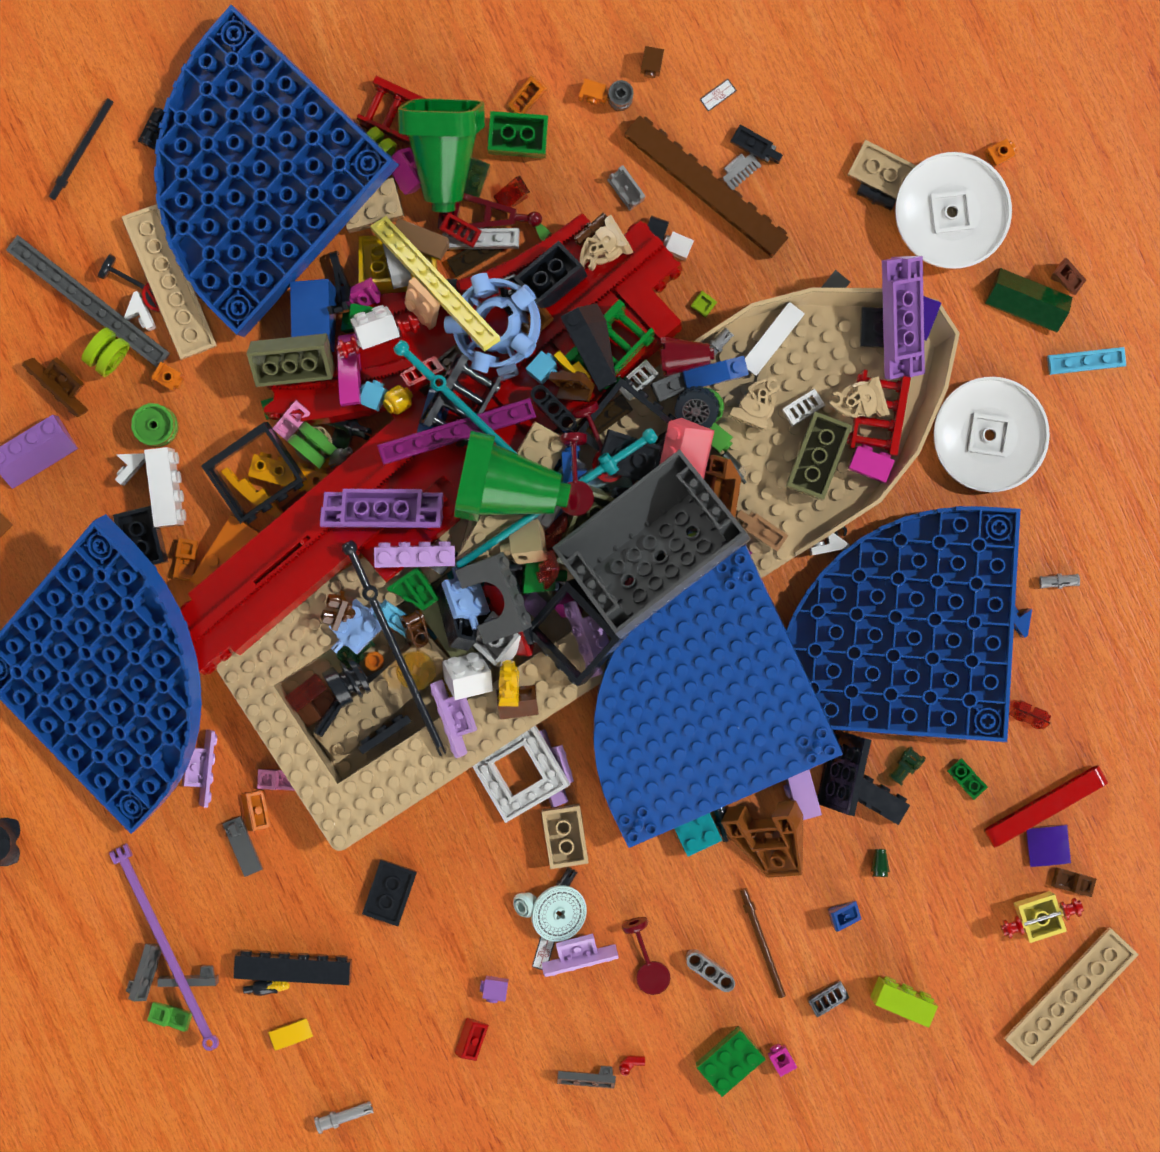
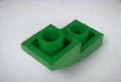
(967, 779)

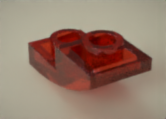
(548, 570)

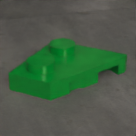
(415, 589)

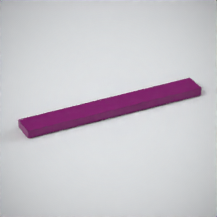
(454, 431)

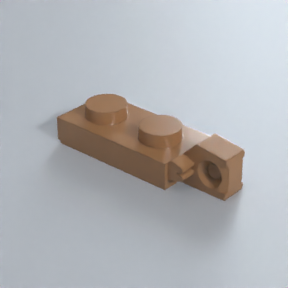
(762, 529)

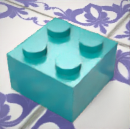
(698, 834)

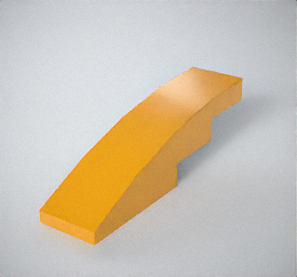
(248, 490)

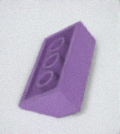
(35, 451)

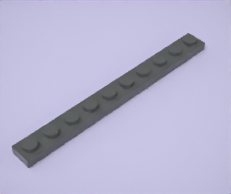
(87, 301)

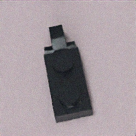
(755, 145)

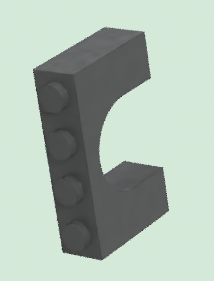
(497, 572)

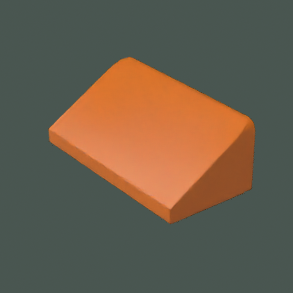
(255, 810)

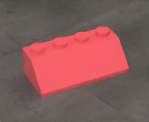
(692, 441)

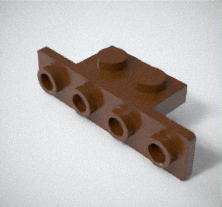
(60, 382)

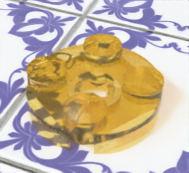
(427, 666)

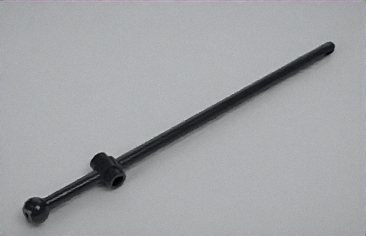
(350, 548)

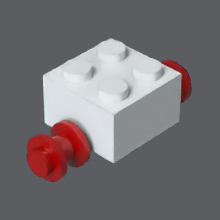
(374, 329)

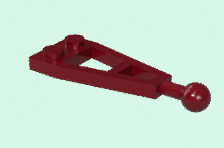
(534, 218)

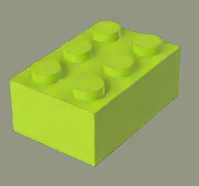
(904, 1001)

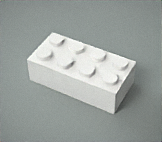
(164, 487)

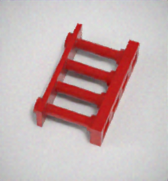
(400, 95)
(894, 425)

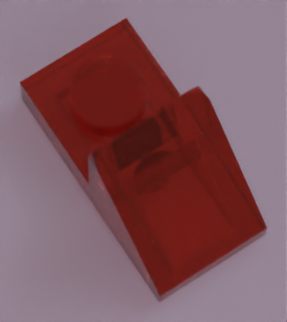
(512, 193)

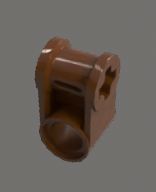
(415, 628)

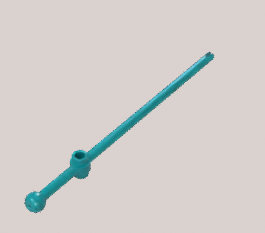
(402, 349)
(608, 465)

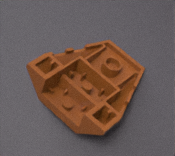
(724, 481)

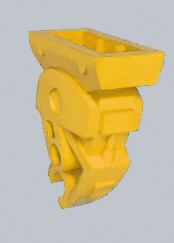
(508, 684)

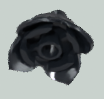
(9, 834)

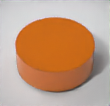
(374, 661)

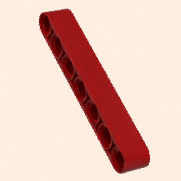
(1046, 806)

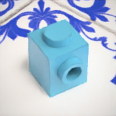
(542, 367)
(372, 394)

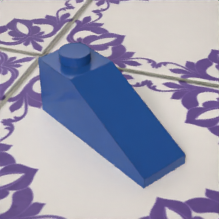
(716, 373)

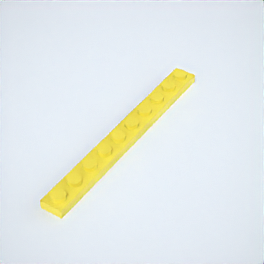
(435, 283)

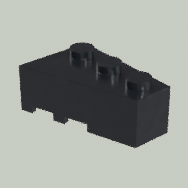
(882, 801)

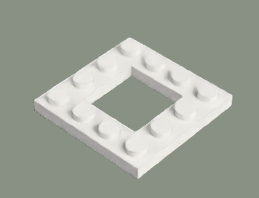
(552, 774)

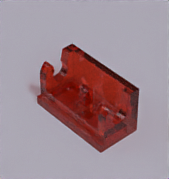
(306, 692)

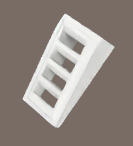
(649, 368)
(790, 417)

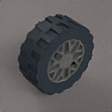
(697, 406)

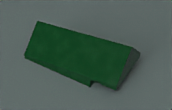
(1029, 300)

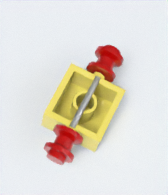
(1041, 917)

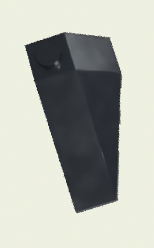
(591, 339)

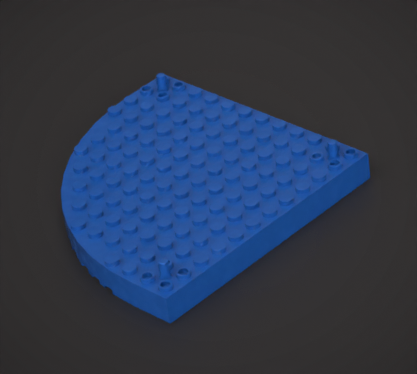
(255, 171)
(916, 626)
(106, 673)
(705, 706)

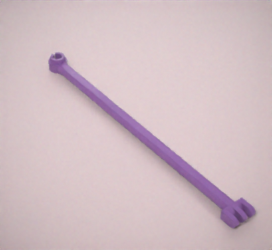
(164, 945)

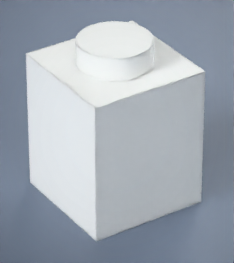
(678, 245)

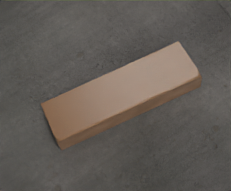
(424, 240)

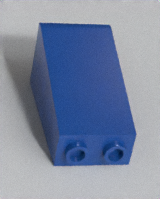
(310, 308)

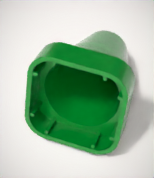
(442, 145)
(505, 482)

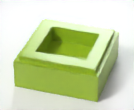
(703, 304)

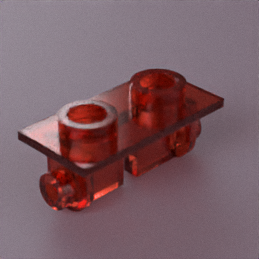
(1038, 718)

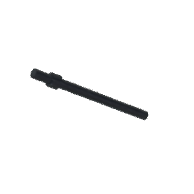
(61, 181)

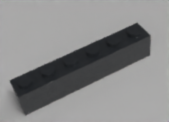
(293, 968)

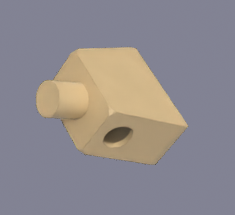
(527, 544)

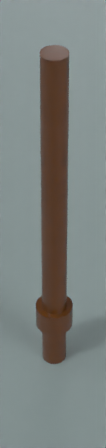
(750, 908)

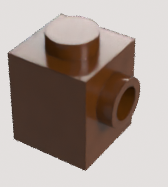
(652, 62)

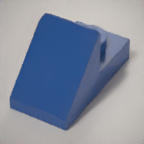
(567, 463)
(1022, 622)

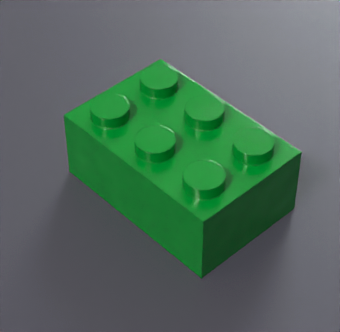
(517, 134)
(730, 1061)

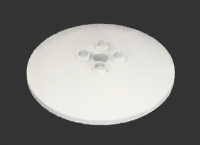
(975, 193)
(1018, 428)

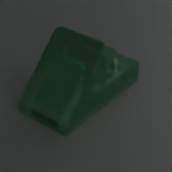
(476, 177)

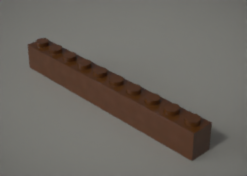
(706, 186)

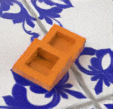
(185, 559)

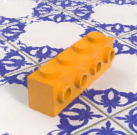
(279, 472)

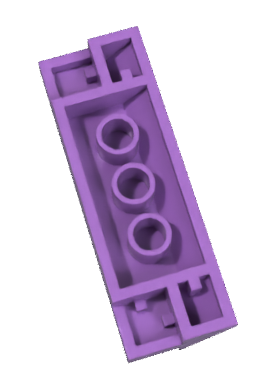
(903, 316)
(382, 508)

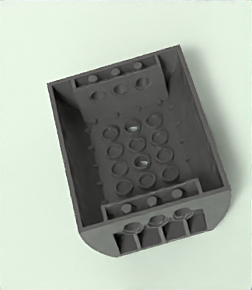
(638, 527)

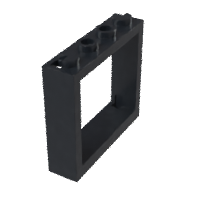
(609, 394)
(210, 465)
(550, 650)

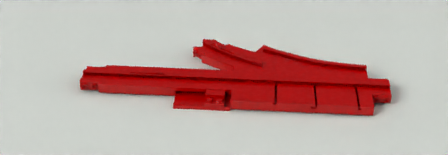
(299, 556)

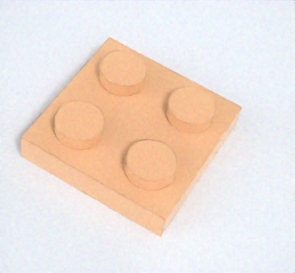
(422, 303)

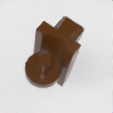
(341, 610)

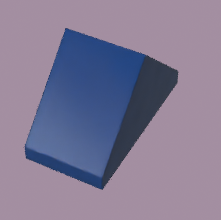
(844, 915)

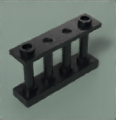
(440, 400)

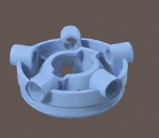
(513, 338)

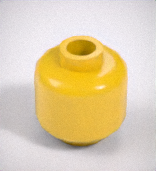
(397, 399)

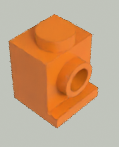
(593, 92)
(994, 155)
(176, 377)

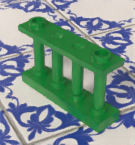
(617, 312)

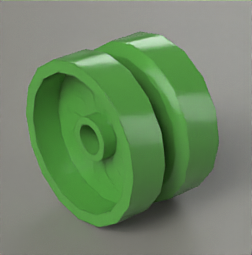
(146, 432)
(314, 441)

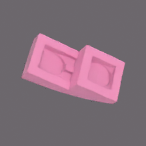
(288, 424)
(273, 780)

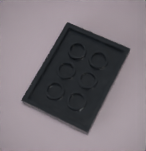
(844, 774)

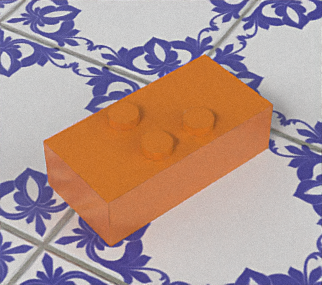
(228, 542)

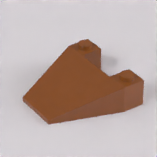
(772, 842)

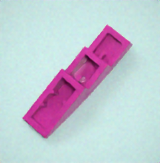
(349, 376)

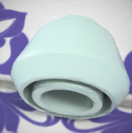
(524, 903)

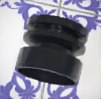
(346, 682)

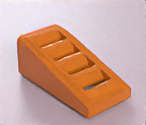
(522, 92)

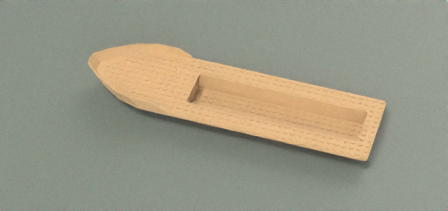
(818, 354)

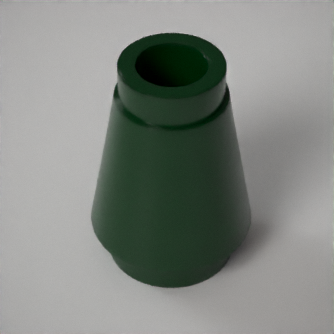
(880, 863)

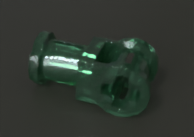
(356, 657)
(907, 765)

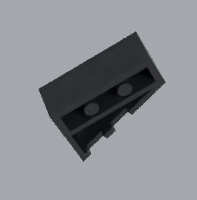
(457, 630)

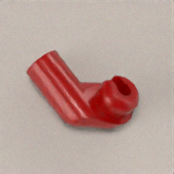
(629, 1062)

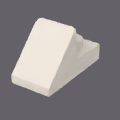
(137, 307)
(134, 463)
(833, 543)

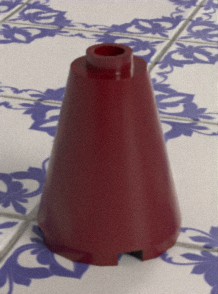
(684, 355)

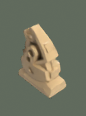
(604, 245)
(864, 401)
(754, 405)

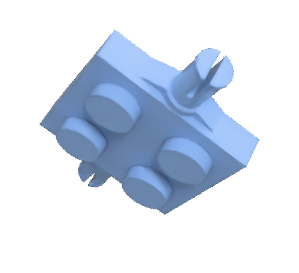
(465, 602)
(357, 631)

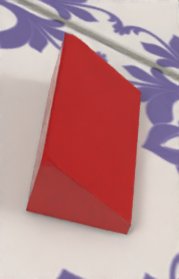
(471, 1039)

